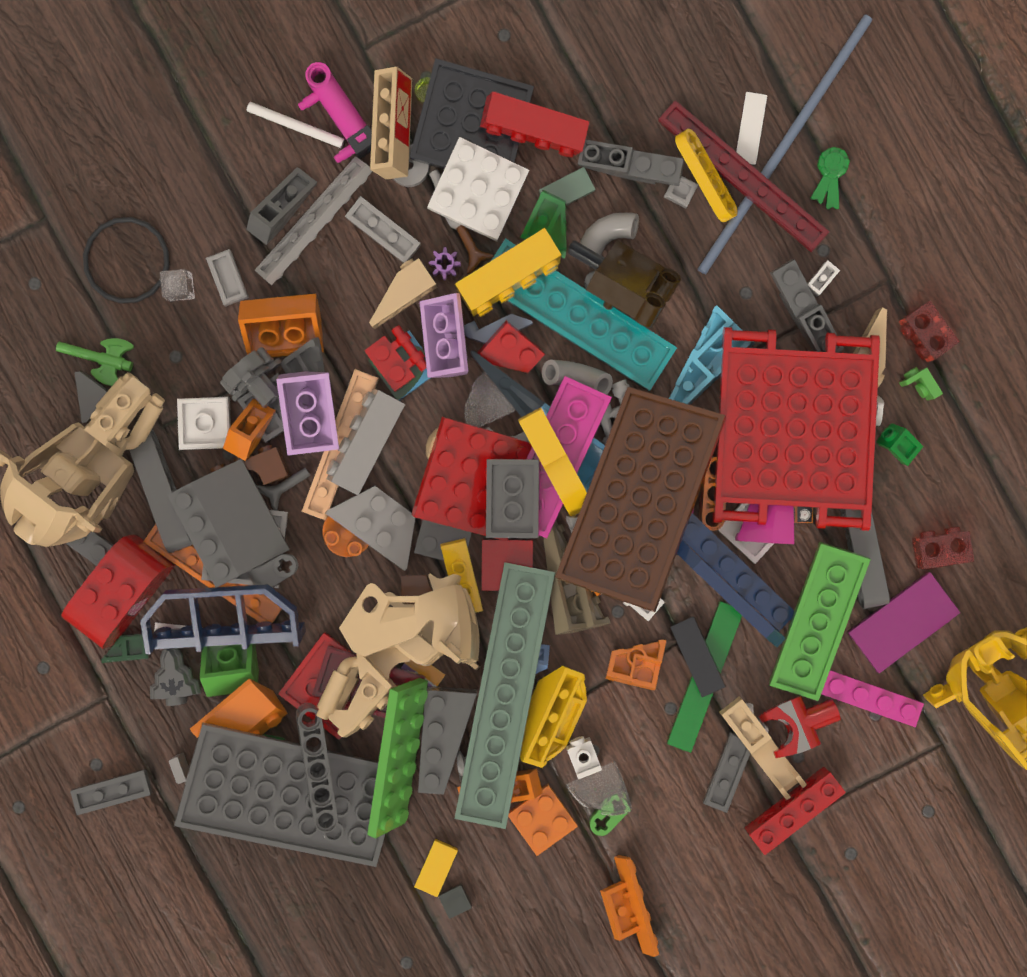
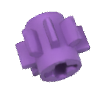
(439, 259)

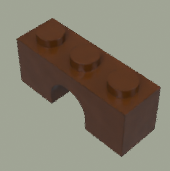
(268, 464)

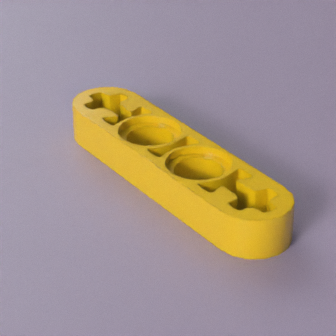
(706, 175)

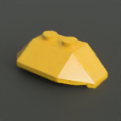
(552, 715)

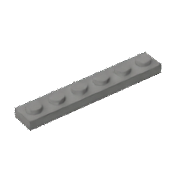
(313, 220)

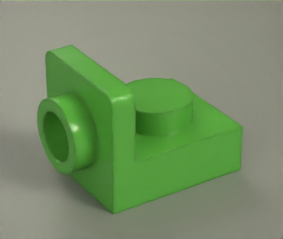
(925, 382)

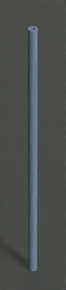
(788, 139)

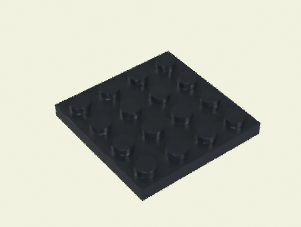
(455, 110)

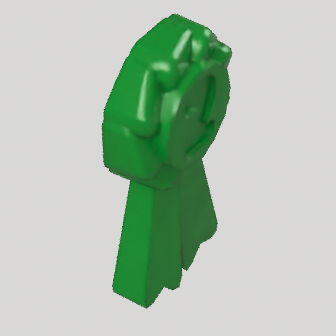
(832, 165)

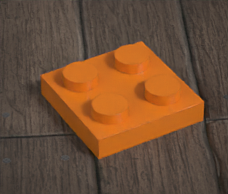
(542, 820)

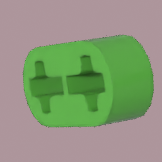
(610, 822)

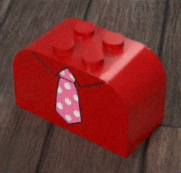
(117, 590)

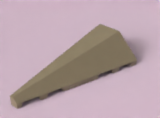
(572, 606)

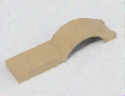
(761, 746)

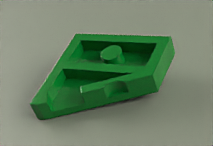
(551, 215)

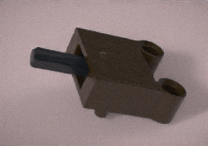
(624, 280)

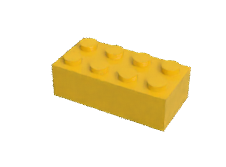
(509, 272)

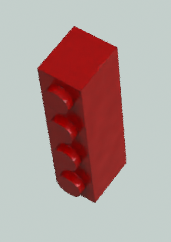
(534, 124)

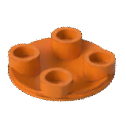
(341, 540)

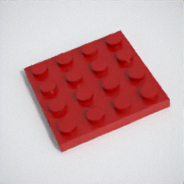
(457, 474)

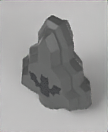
(174, 679)

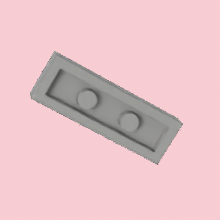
(382, 230)

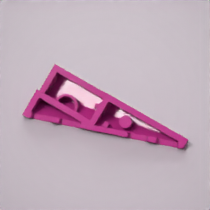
(778, 527)

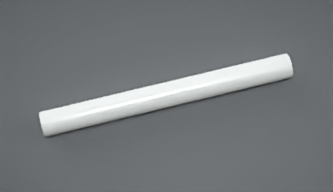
(295, 125)

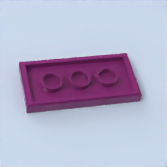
(903, 622)

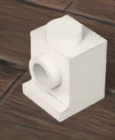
(583, 768)

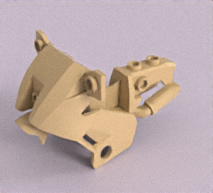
(78, 463)
(394, 637)

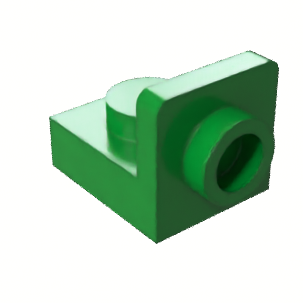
(900, 443)

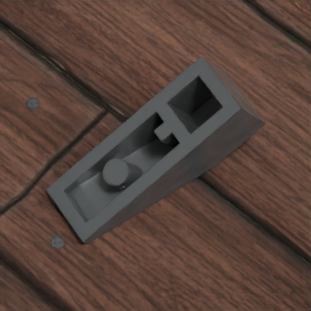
(280, 205)

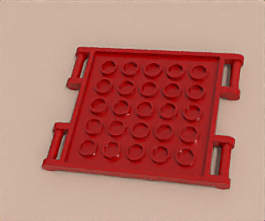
(797, 428)

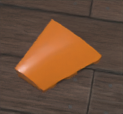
(637, 665)

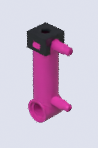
(340, 110)

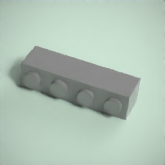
(365, 441)

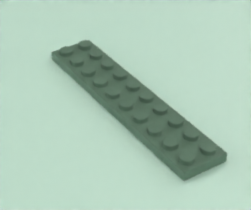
(504, 696)

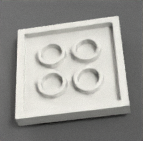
(478, 189)

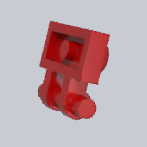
(390, 363)

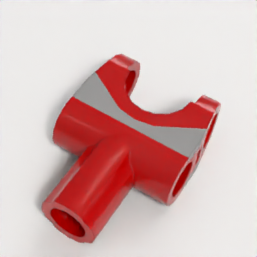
(801, 723)

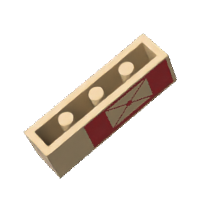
(391, 123)

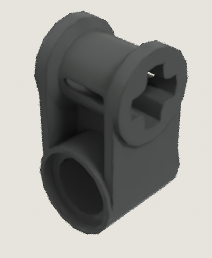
(270, 571)

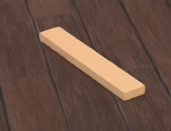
(322, 490)

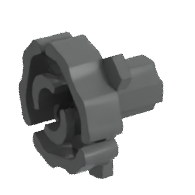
(251, 376)

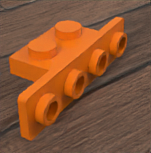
(627, 909)

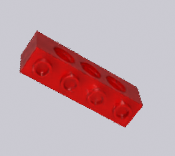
(791, 814)

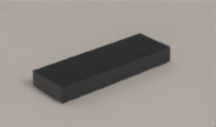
(698, 657)

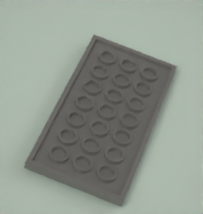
(259, 794)

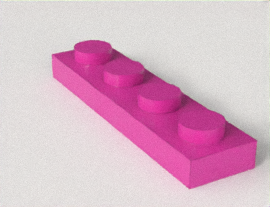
(872, 698)

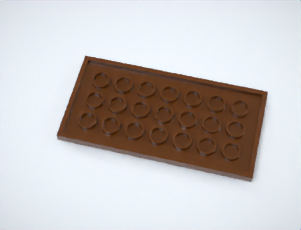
(641, 498)

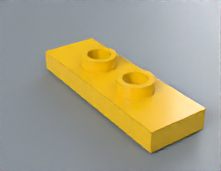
(458, 562)

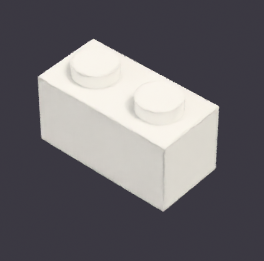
(822, 278)

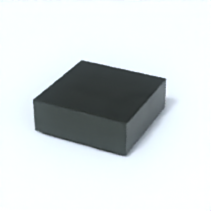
(455, 901)

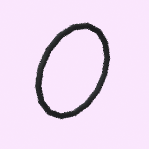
(97, 232)

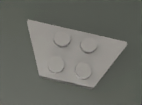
(378, 523)

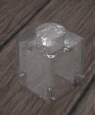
(177, 285)

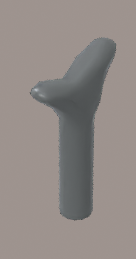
(274, 492)

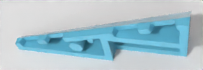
(705, 359)

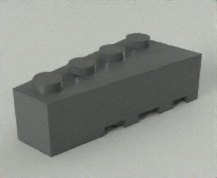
(443, 728)

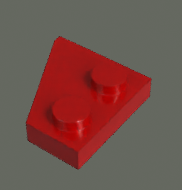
(511, 349)

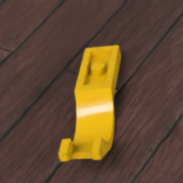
(554, 460)

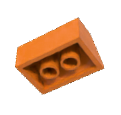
(280, 323)
(247, 709)

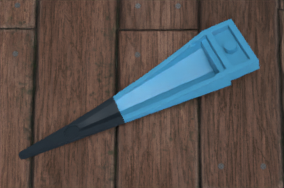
(526, 402)

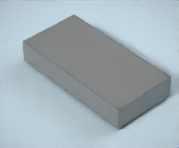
(227, 277)

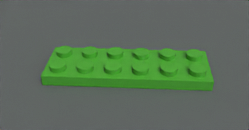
(819, 621)
(397, 757)

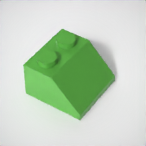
(227, 668)

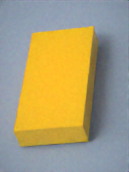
(436, 867)

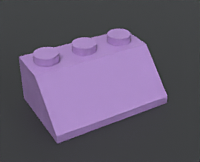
(444, 336)
(307, 412)

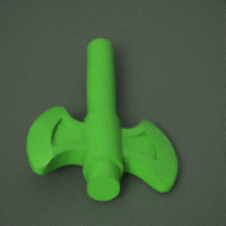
(110, 361)

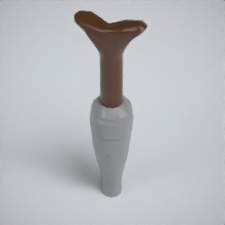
(475, 254)

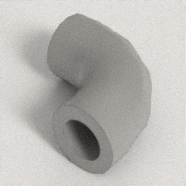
(610, 228)
(555, 370)

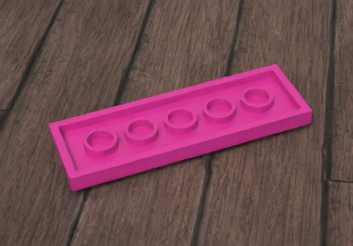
(575, 420)

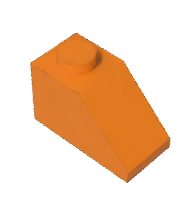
(248, 429)

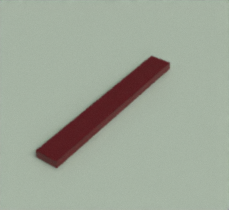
(748, 179)

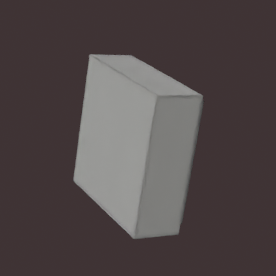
(683, 193)
(179, 767)

